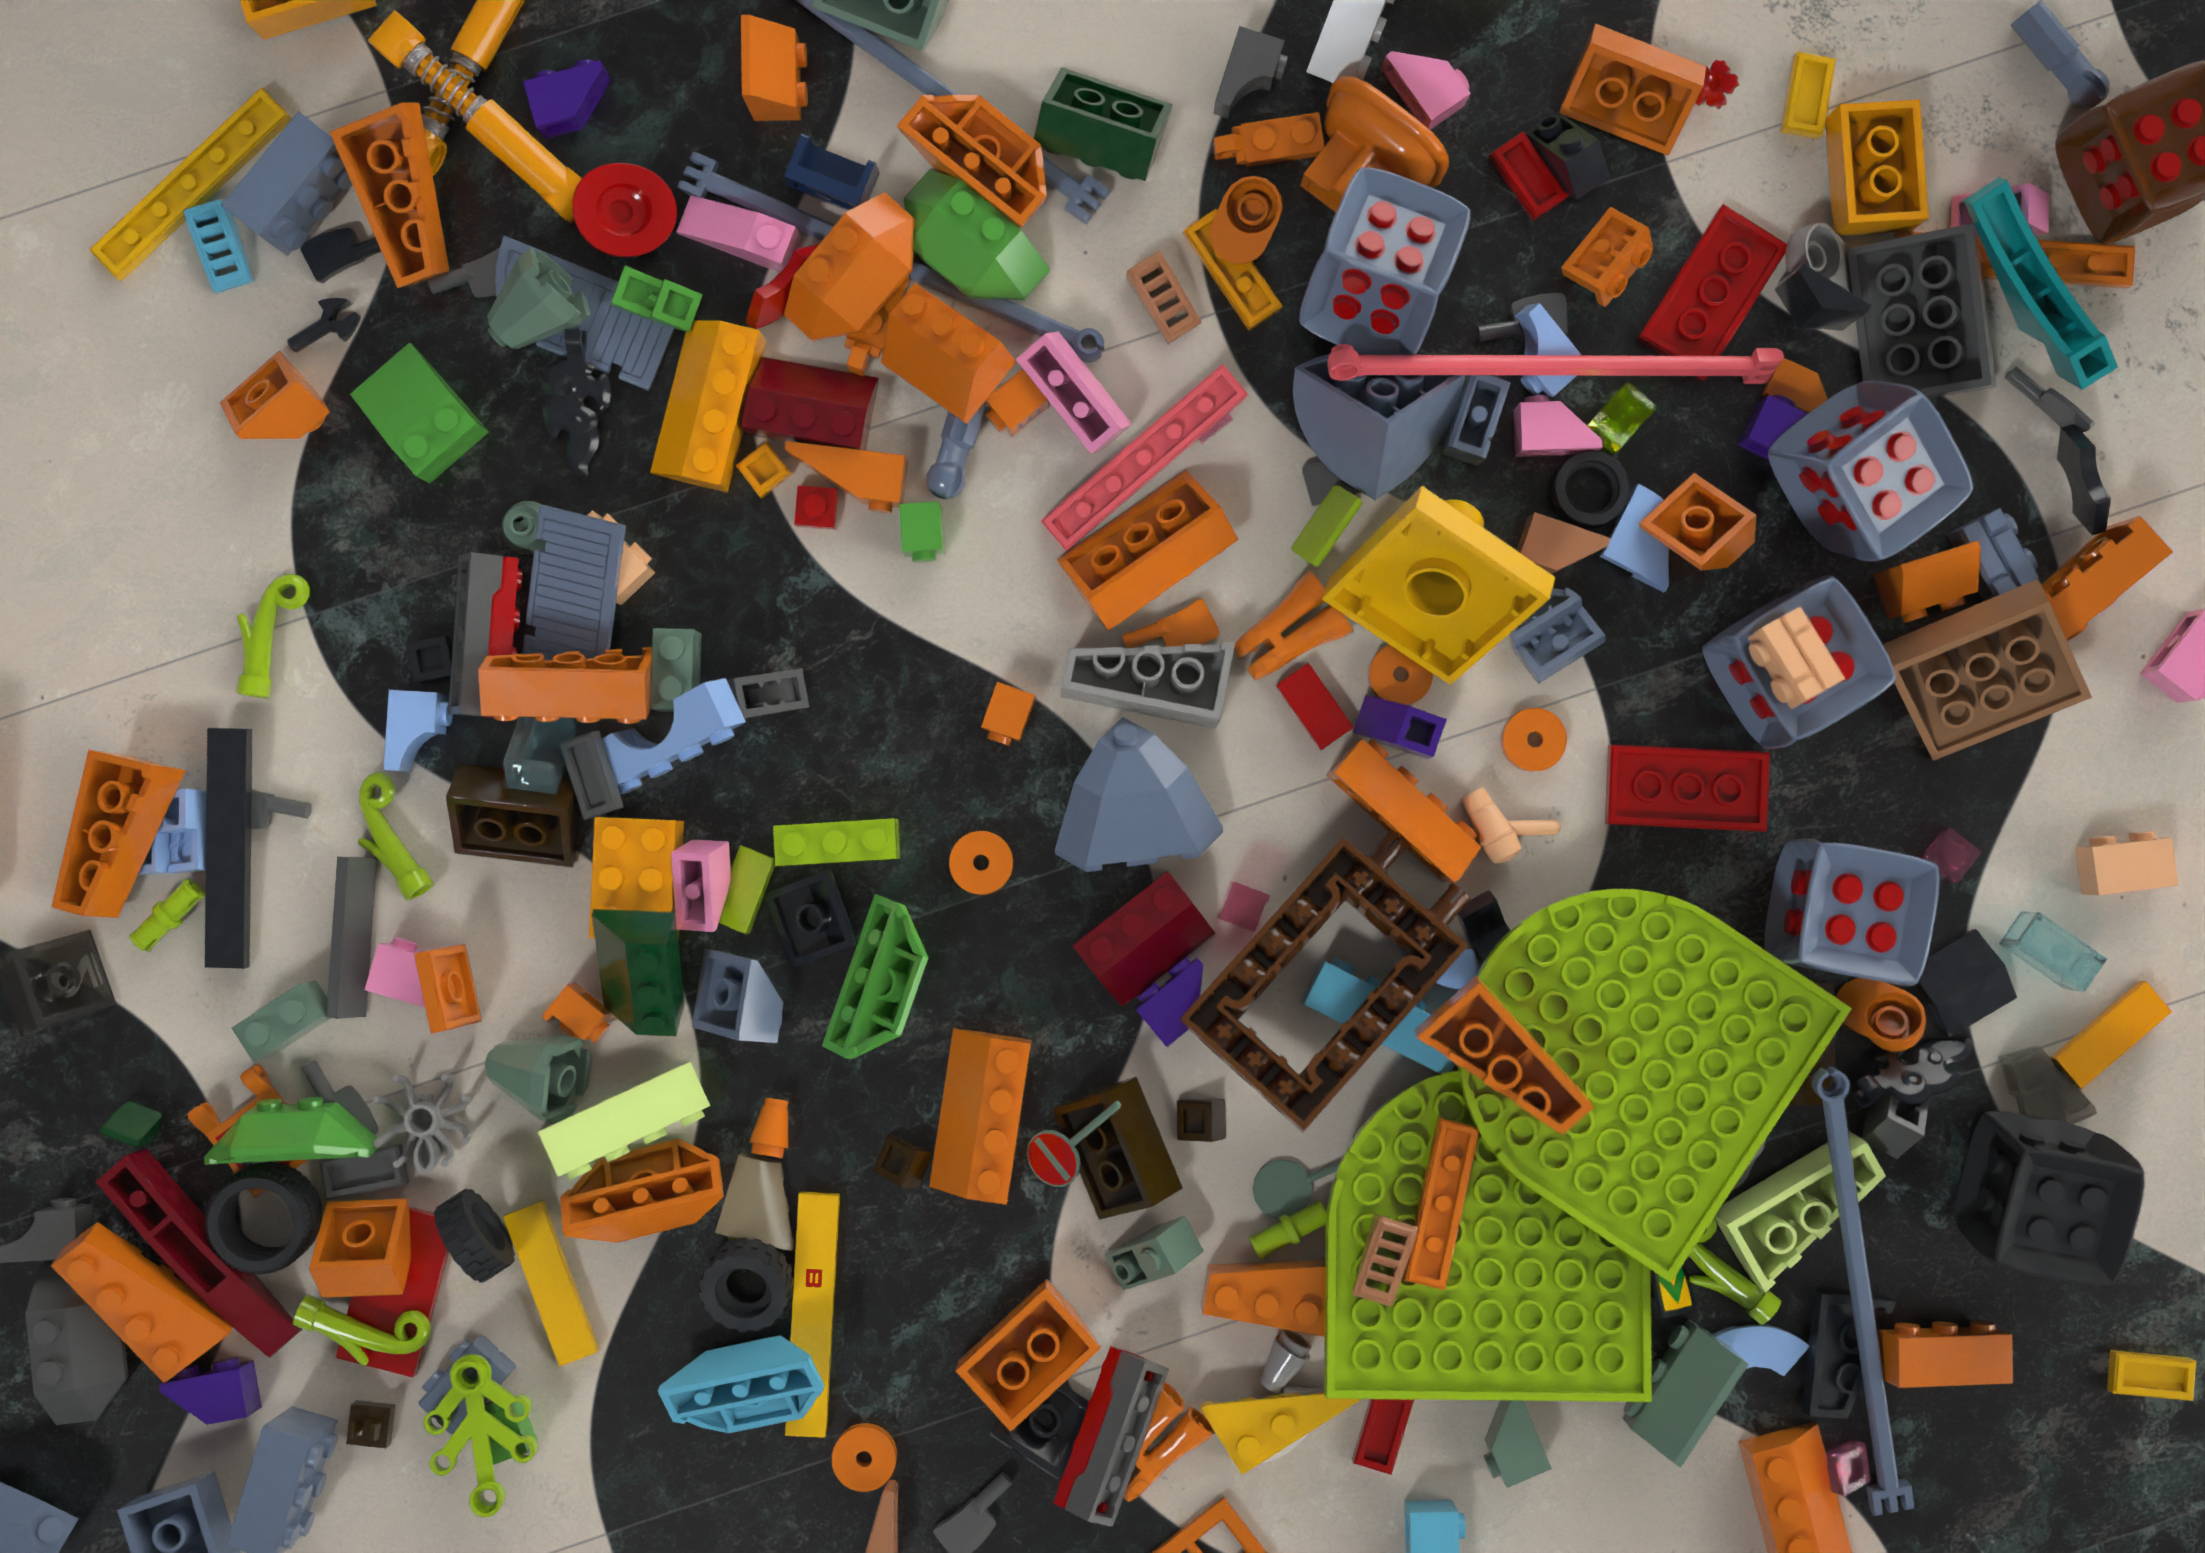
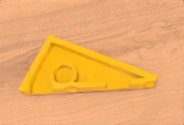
(1262, 1427)

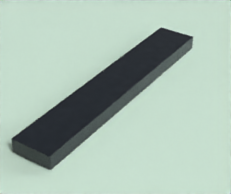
(228, 848)

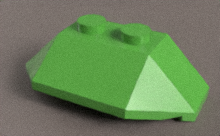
(971, 241)
(878, 982)
(293, 1133)

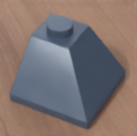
(736, 999)

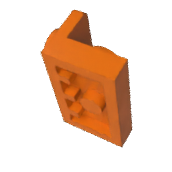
(1609, 255)

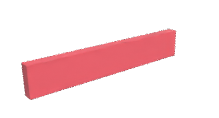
(1145, 457)

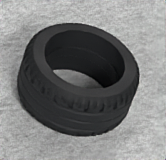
(231, 1242)

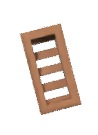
(1175, 290)
(1369, 1255)
(885, 1526)

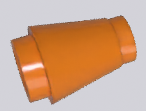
(771, 1129)

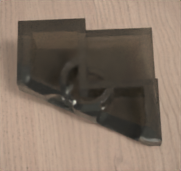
(2043, 1087)

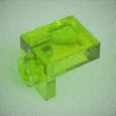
(1621, 417)

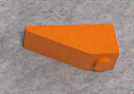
(863, 474)

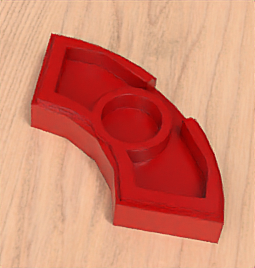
(771, 299)

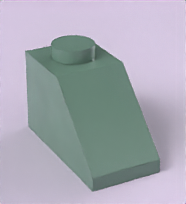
(1514, 1445)

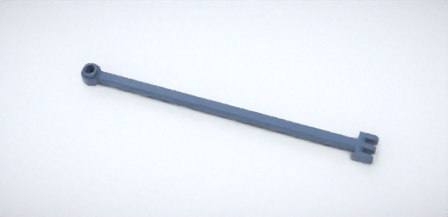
(929, 85)
(710, 181)
(1861, 1297)

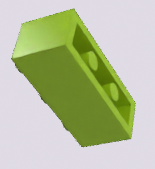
(836, 842)

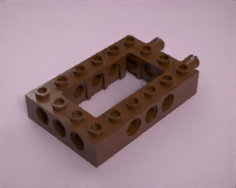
(1364, 885)

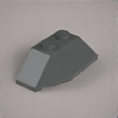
(72, 1352)

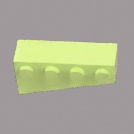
(624, 1119)

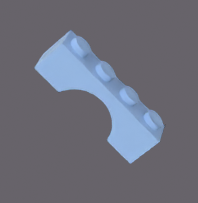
(700, 717)

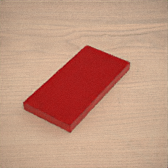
(1714, 288)
(1687, 788)
(419, 1294)

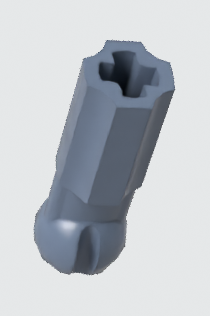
(2061, 55)
(946, 476)

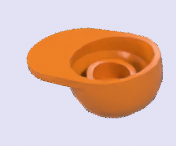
(1246, 219)
(1883, 1013)

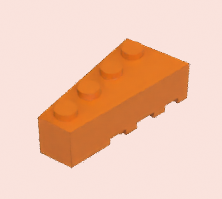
(567, 686)
(1495, 1047)

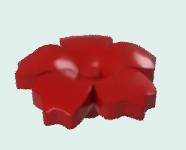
(1716, 83)

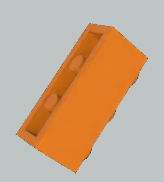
(1946, 1355)

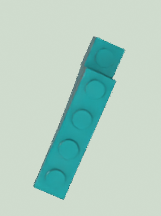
(2035, 290)

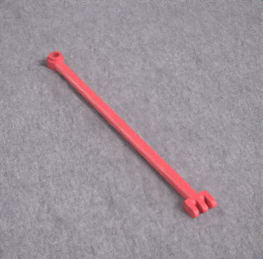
(1346, 364)

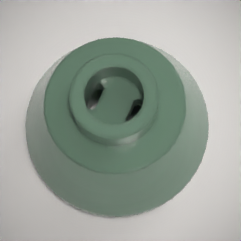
(520, 527)

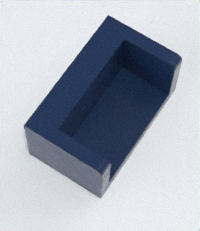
(830, 176)

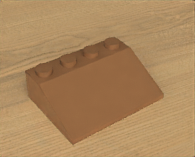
(1986, 670)

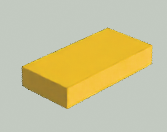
(1808, 95)
(2151, 1375)

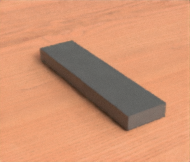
(351, 937)

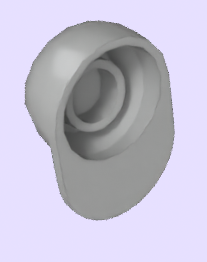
(1821, 250)

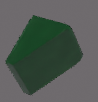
(133, 1124)

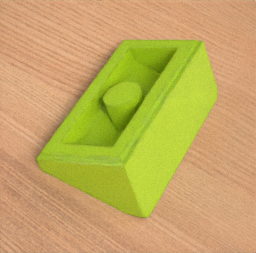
(1326, 525)
(748, 884)

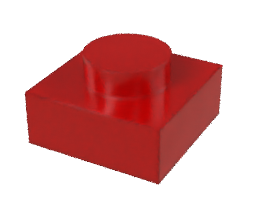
(816, 507)

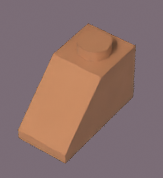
(1557, 543)

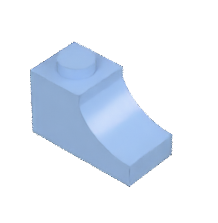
(1544, 338)
(412, 721)

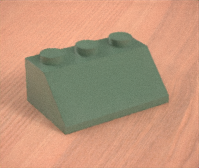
(902, 20)
(1686, 1391)

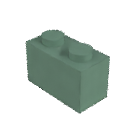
(674, 665)
(282, 1021)

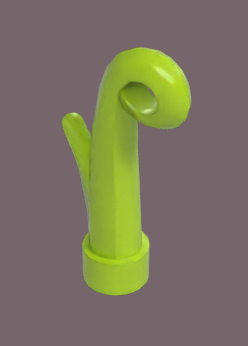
(258, 640)
(388, 847)
(1731, 1283)
(352, 1333)

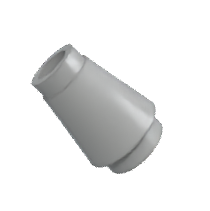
(1285, 1359)

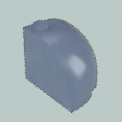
(1373, 426)

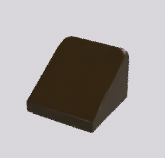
(1201, 1120)
(902, 1162)

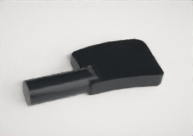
(336, 252)

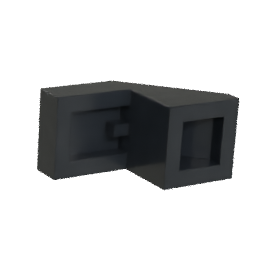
(1483, 924)

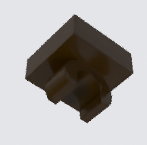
(370, 1424)

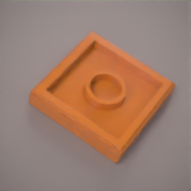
(447, 988)

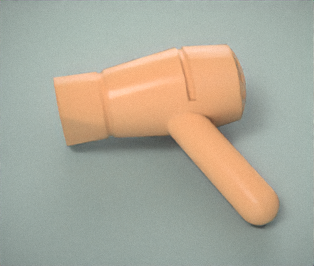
(1497, 833)

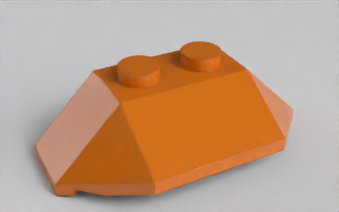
(982, 148)
(853, 270)
(642, 1193)

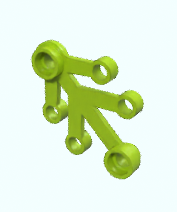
(479, 1426)

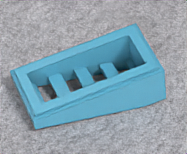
(207, 213)

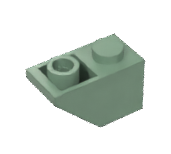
(1155, 1253)

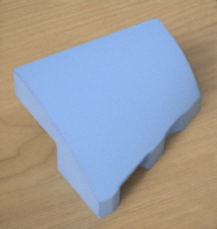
(1633, 547)
(181, 837)

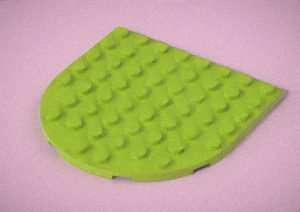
(1675, 1040)
(1529, 1293)

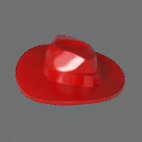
(624, 209)

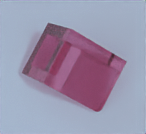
(1242, 906)

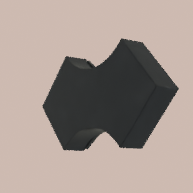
(2078, 461)

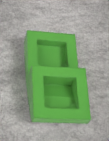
(656, 299)

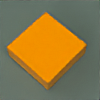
(764, 469)

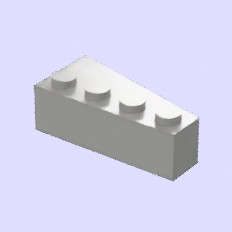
(1346, 39)
(1154, 680)

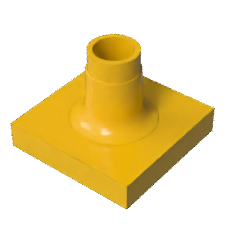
(1438, 585)

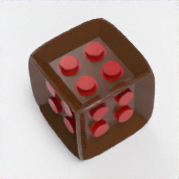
(2138, 155)

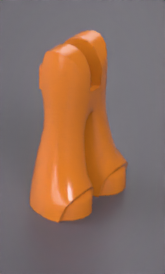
(1321, 629)
(1186, 1435)

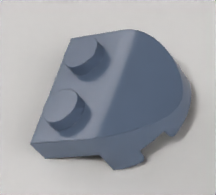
(1555, 635)

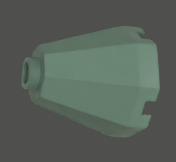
(535, 302)
(541, 1074)

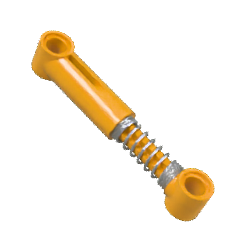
(471, 53)
(485, 119)

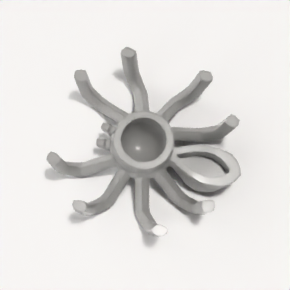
(423, 1121)

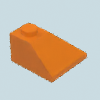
(274, 403)
(1702, 525)

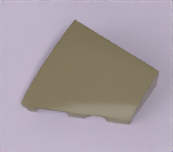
(757, 1203)

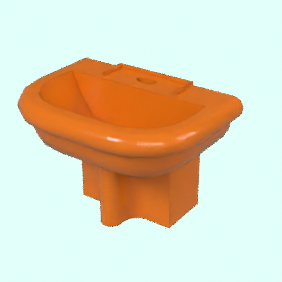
(1371, 133)

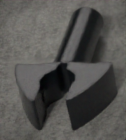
(326, 324)

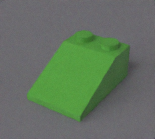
(418, 414)

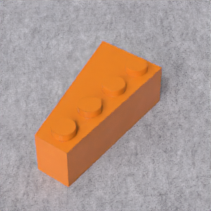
(396, 189)
(2103, 572)
(112, 831)
(1268, 1294)
(140, 1300)

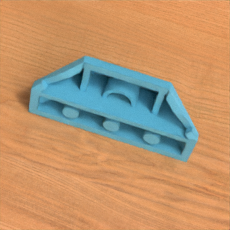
(743, 1386)

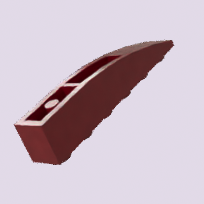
(178, 1235)

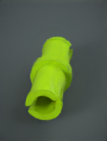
(167, 915)
(1288, 1230)

